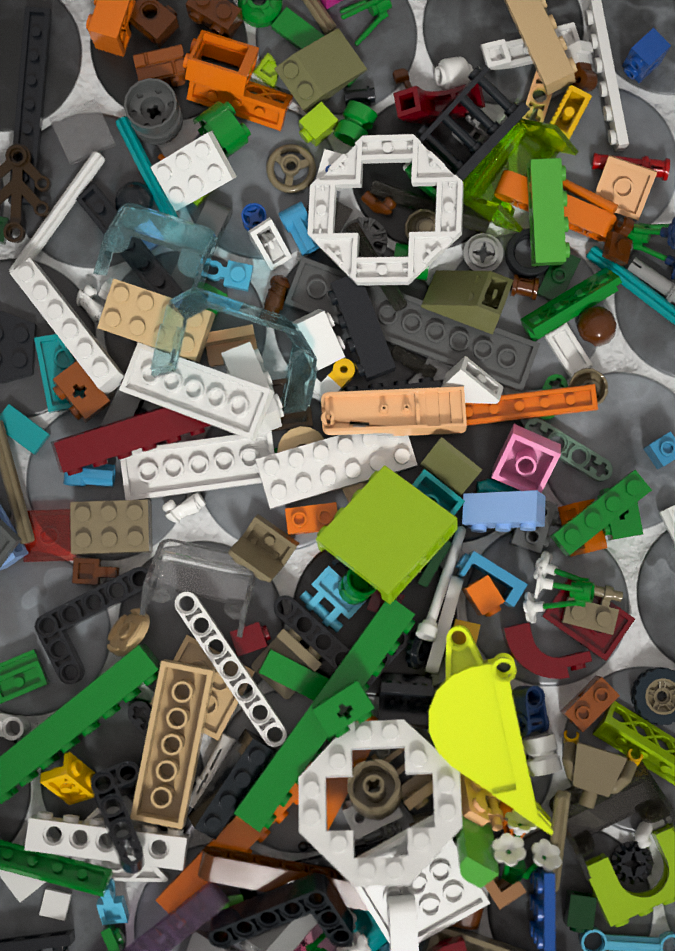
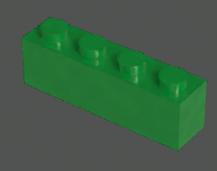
(600, 513)

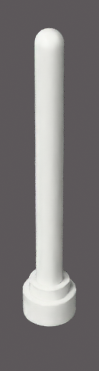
(428, 628)

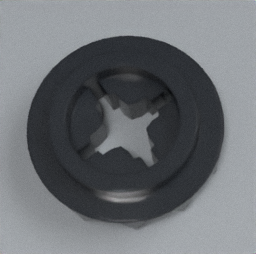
(417, 651)
(624, 853)

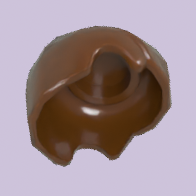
(597, 326)

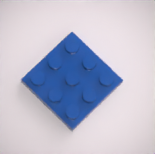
(543, 908)

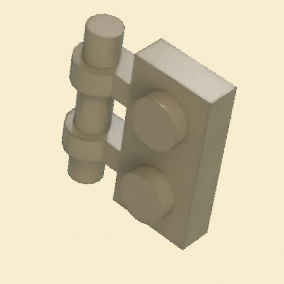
(595, 616)

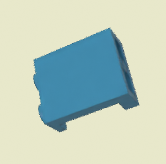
(514, 586)

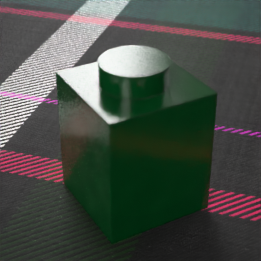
(579, 910)

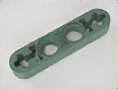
(568, 448)

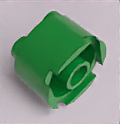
(226, 128)

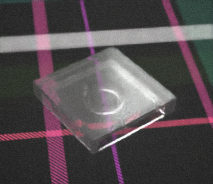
(82, 131)

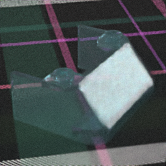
(191, 239)

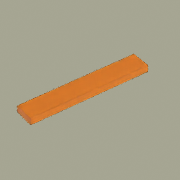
(534, 405)

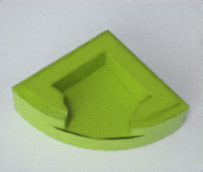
(266, 72)

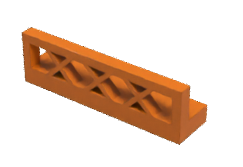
(253, 107)

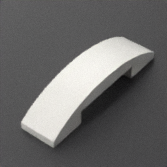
(514, 53)

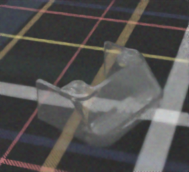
(202, 571)

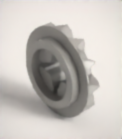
(492, 246)

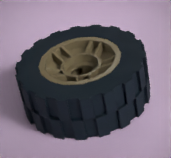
(645, 695)

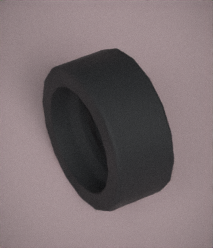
(511, 261)

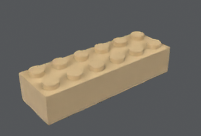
(173, 744)

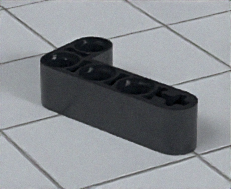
(120, 819)

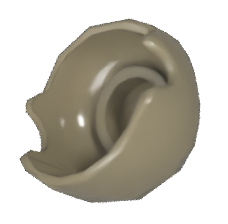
(420, 221)
(591, 376)

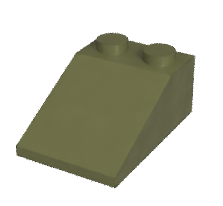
(320, 70)

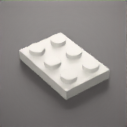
(193, 171)

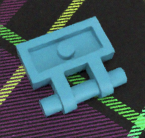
(327, 585)

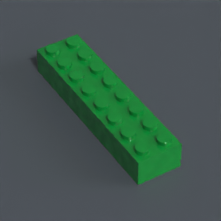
(75, 718)

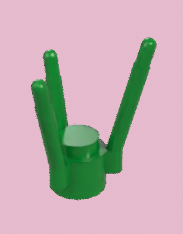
(375, 7)

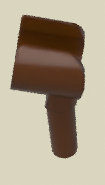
(402, 76)

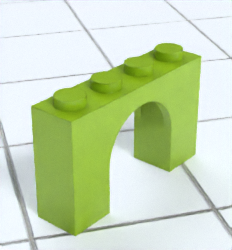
(620, 904)

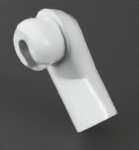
(644, 831)

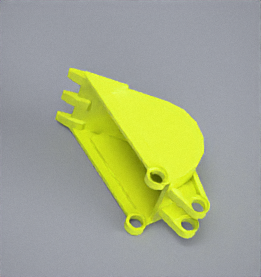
(479, 729)

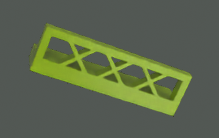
(625, 737)

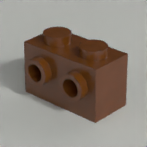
(218, 15)

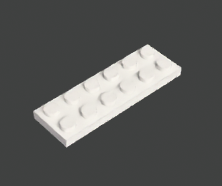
(199, 393)
(330, 465)
(194, 466)

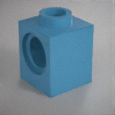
(661, 450)

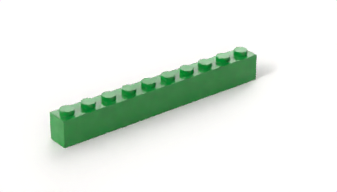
(308, 735)

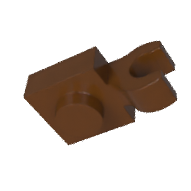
(617, 245)
(90, 570)

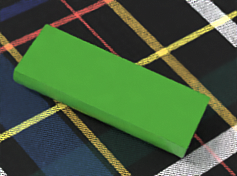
(476, 853)

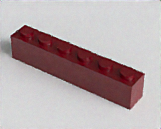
(122, 438)

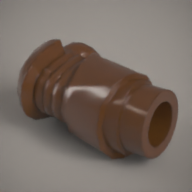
(275, 297)

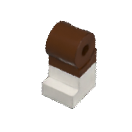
(585, 77)

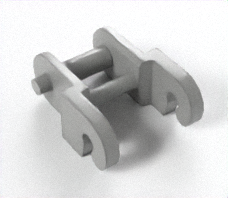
(475, 124)

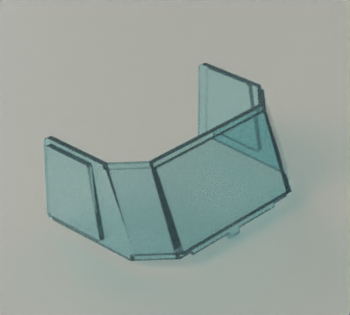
(302, 363)

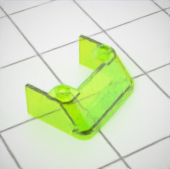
(523, 142)

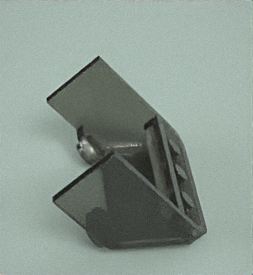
(639, 797)

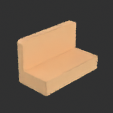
(226, 339)

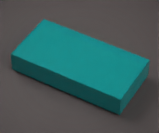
(23, 429)

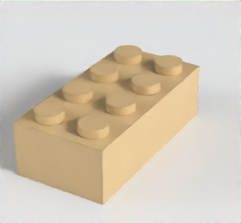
(138, 315)

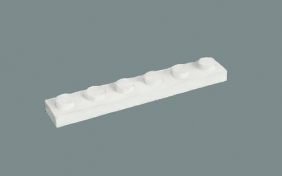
(605, 67)

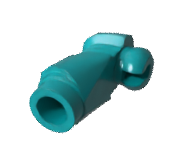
(493, 486)

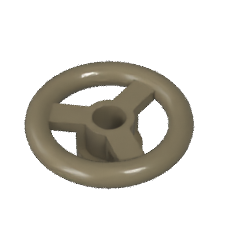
(294, 160)

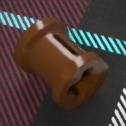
(524, 287)

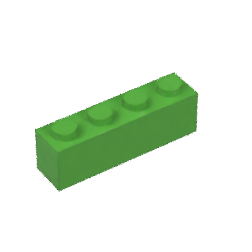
(546, 212)

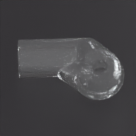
(384, 832)

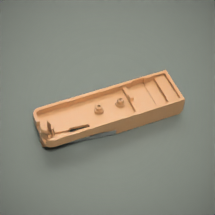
(395, 411)

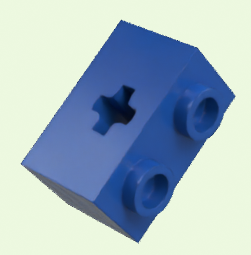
(645, 55)

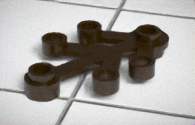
(17, 188)

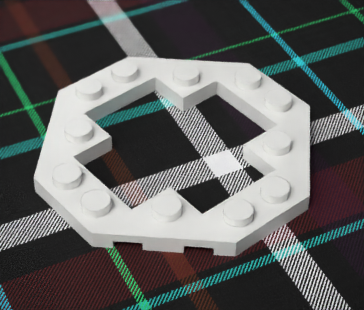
(423, 246)
(423, 843)

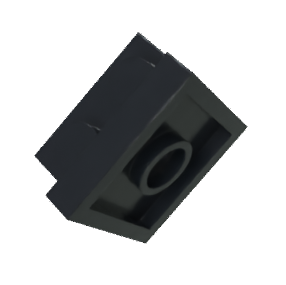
(405, 698)

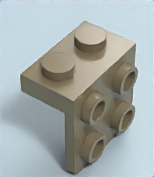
(263, 549)
(289, 645)

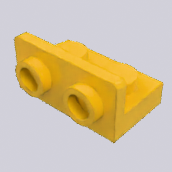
(70, 781)

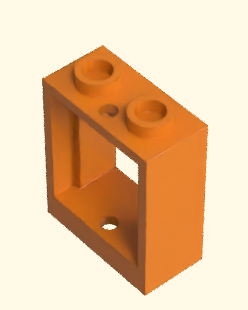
(224, 50)

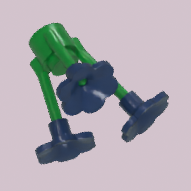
(641, 234)

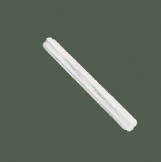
(60, 209)

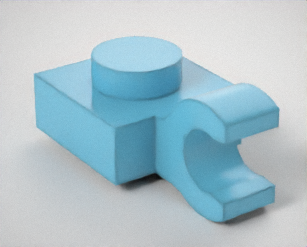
(112, 908)

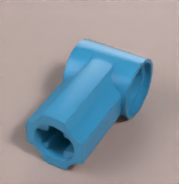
(296, 222)
(98, 476)

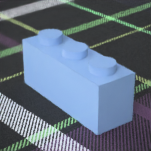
(504, 511)

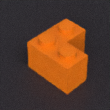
(109, 25)

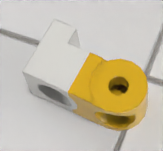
(341, 375)

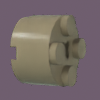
(374, 774)

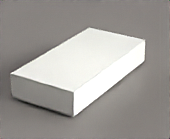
(567, 350)

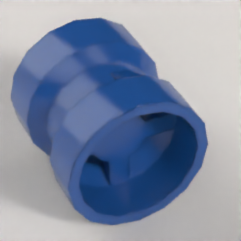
(251, 214)

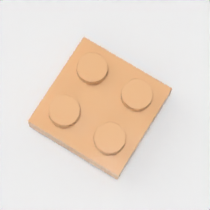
(625, 185)

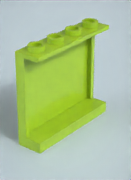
(387, 532)

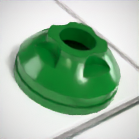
(260, 15)

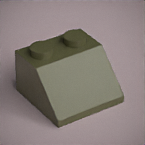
(450, 467)

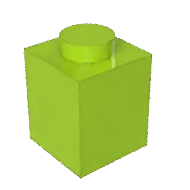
(317, 124)

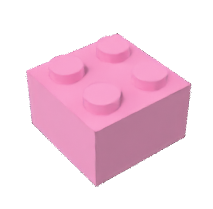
(526, 460)

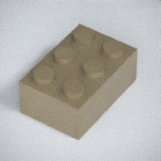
(111, 527)

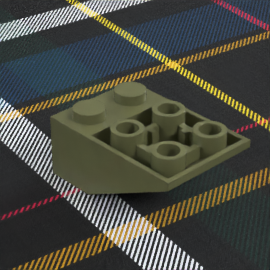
(468, 297)

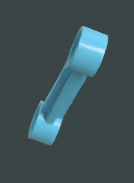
(627, 942)

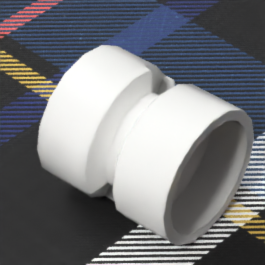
(541, 754)

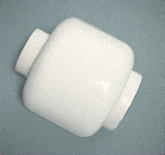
(452, 72)

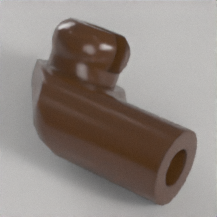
(376, 205)

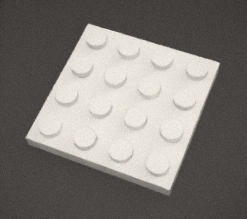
(439, 890)

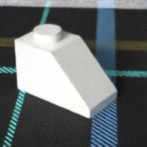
(477, 384)

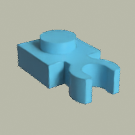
(235, 275)

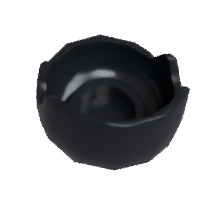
(134, 193)

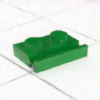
(21, 676)

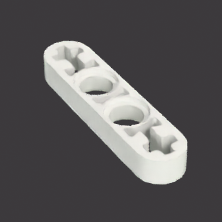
(444, 624)

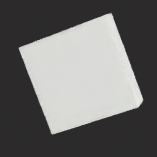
(55, 904)

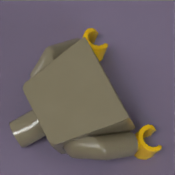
(596, 769)

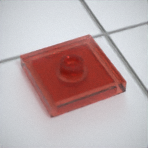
(51, 536)

